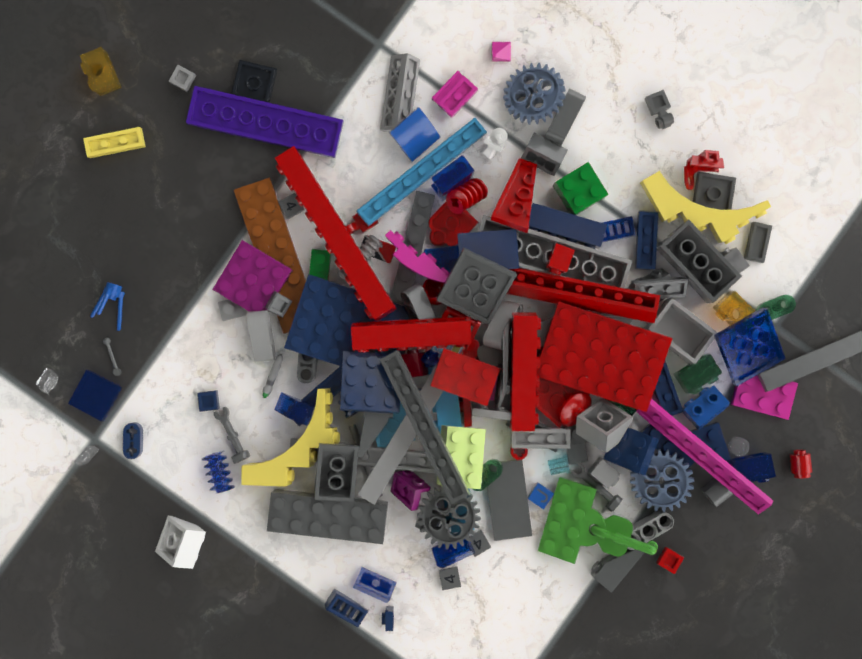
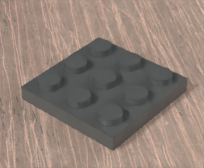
(476, 286)

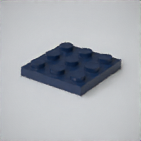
(366, 384)

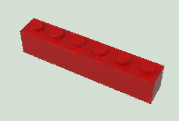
(411, 333)
(523, 371)

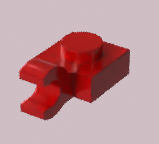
(359, 224)

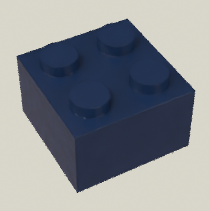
(633, 451)

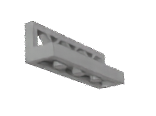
(404, 92)

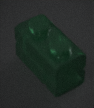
(696, 375)

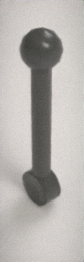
(116, 371)

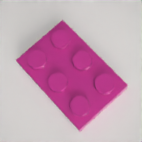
(774, 402)

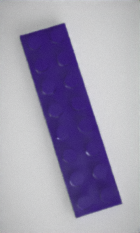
(264, 121)

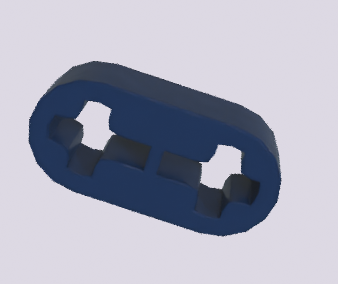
(132, 440)

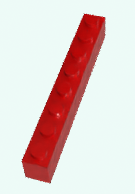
(585, 295)

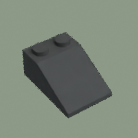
(336, 472)

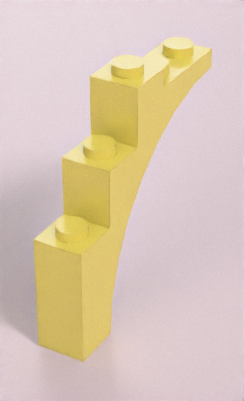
(721, 222)
(302, 454)

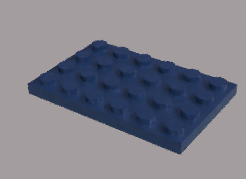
(325, 321)

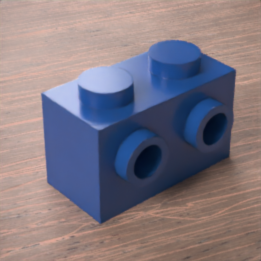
(705, 407)

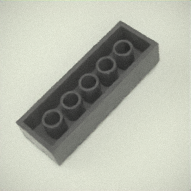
(343, 520)

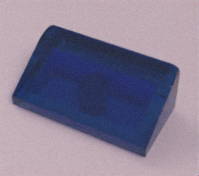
(446, 557)
(374, 585)

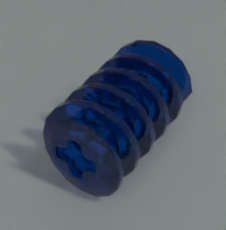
(217, 472)

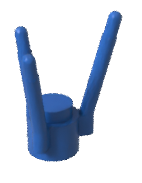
(111, 292)

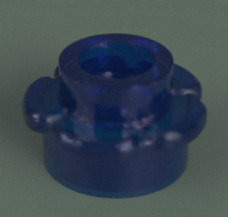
(430, 358)

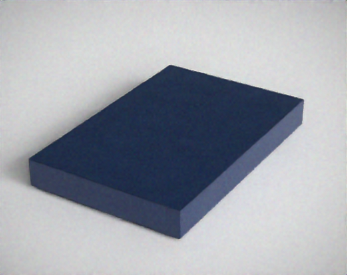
(496, 246)

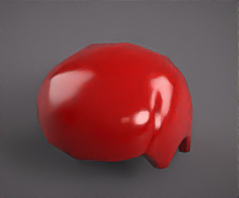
(432, 290)

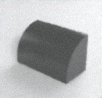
(544, 153)

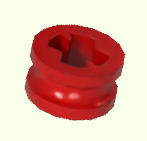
(515, 456)

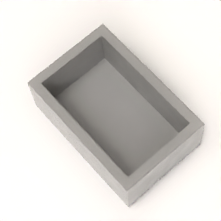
(689, 333)

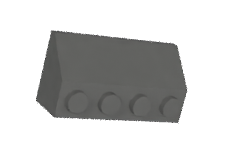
(698, 261)

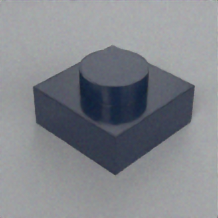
(388, 618)

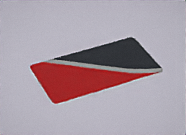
(385, 253)

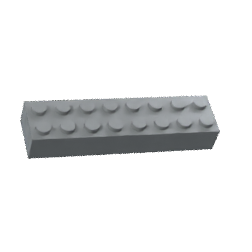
(586, 263)

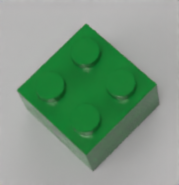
(580, 189)

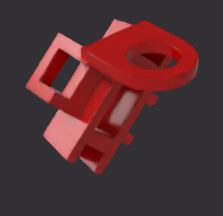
(706, 161)

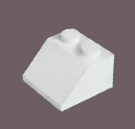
(180, 542)

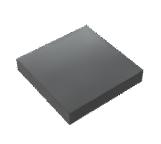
(714, 191)

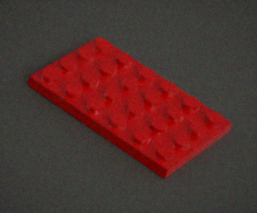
(603, 356)

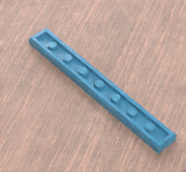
(421, 172)

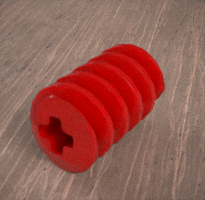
(466, 195)

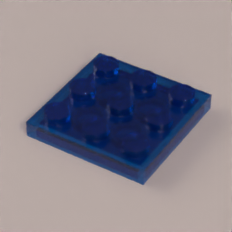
(749, 346)

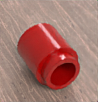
(801, 464)

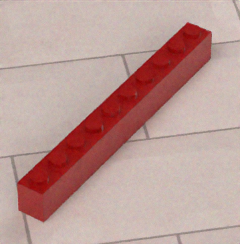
(335, 234)

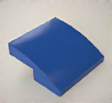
(415, 134)

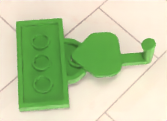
(570, 525)

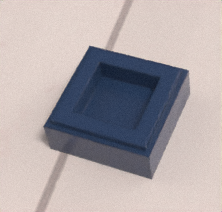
(208, 401)

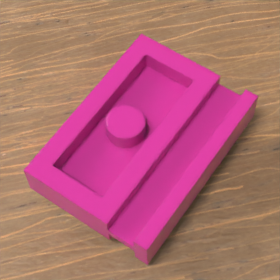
(455, 94)

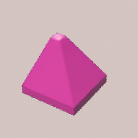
(501, 51)

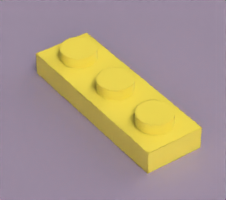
(114, 142)

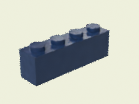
(567, 226)

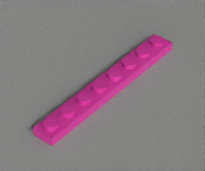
(706, 457)

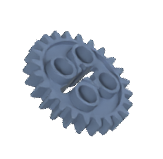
(550, 98)
(662, 497)

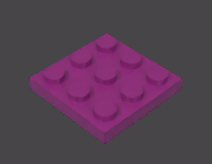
(251, 278)

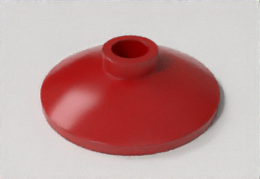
(573, 407)

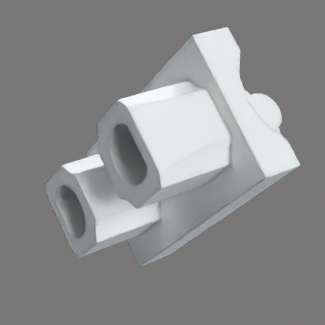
(495, 142)

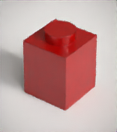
(560, 259)

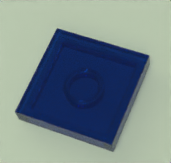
(95, 395)

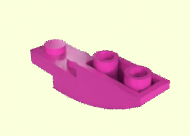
(422, 265)

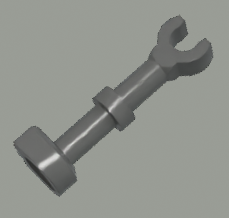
(232, 436)
(613, 501)

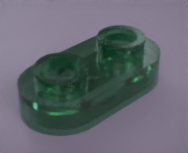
(774, 306)
(488, 475)

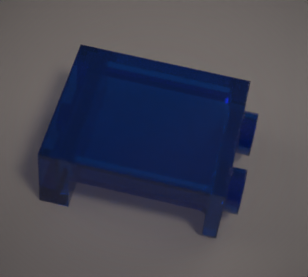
(452, 177)

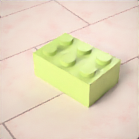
(467, 451)

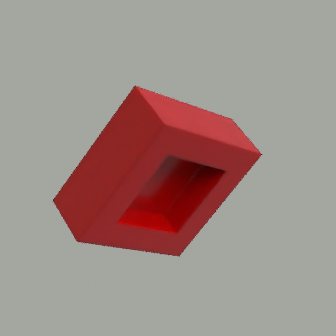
(670, 560)

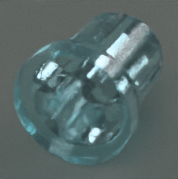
(559, 465)

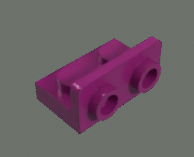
(408, 488)

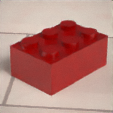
(465, 377)

